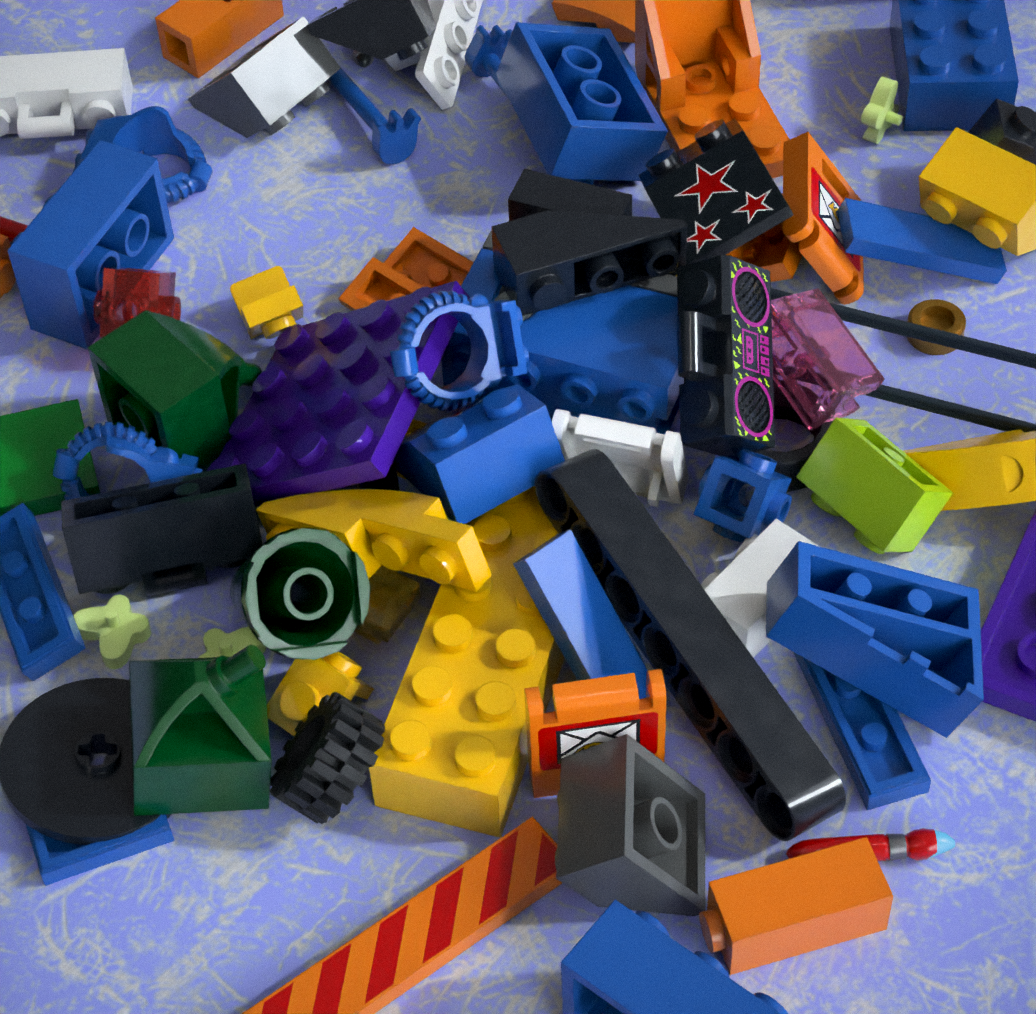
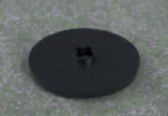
(50, 756)

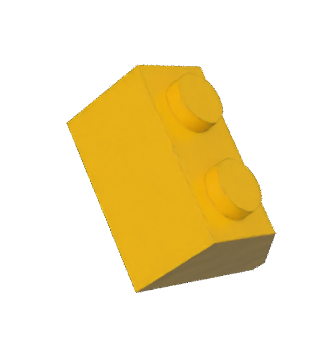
(982, 192)

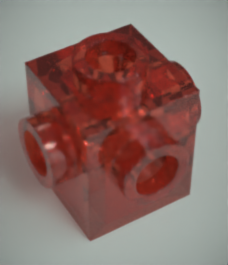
(132, 291)

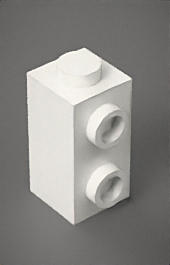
(742, 585)

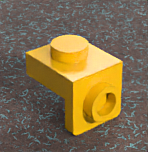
(267, 303)
(309, 682)

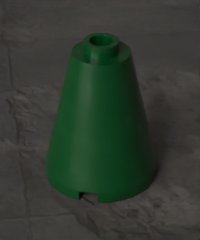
(302, 593)

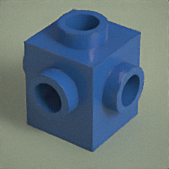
(724, 497)

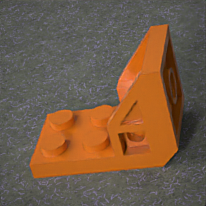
(705, 67)

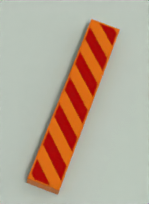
(425, 930)

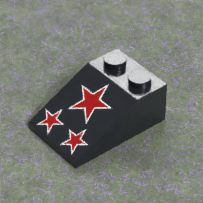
(716, 190)

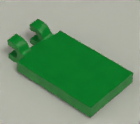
(29, 453)

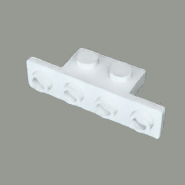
(444, 58)

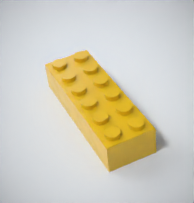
(459, 714)

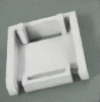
(646, 459)

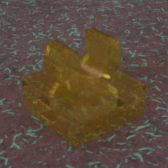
(389, 604)

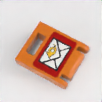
(814, 195)
(589, 715)

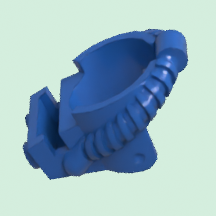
(155, 134)
(494, 347)
(158, 462)

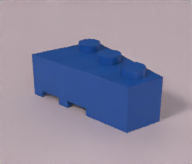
(882, 631)

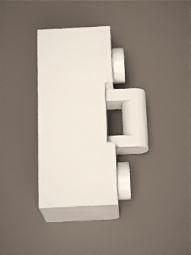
(62, 91)

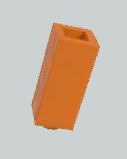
(206, 32)
(796, 906)

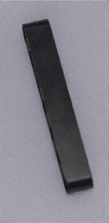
(693, 645)

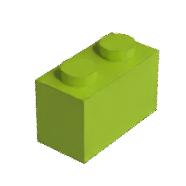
(873, 486)

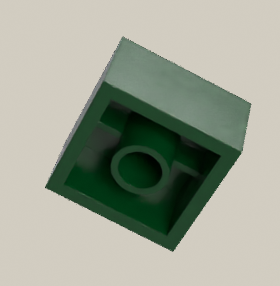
(171, 383)
(199, 734)

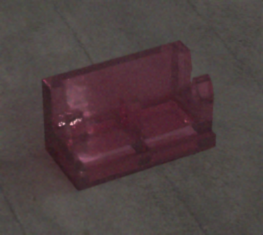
(818, 359)

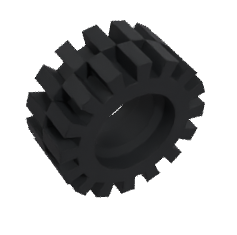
(327, 758)

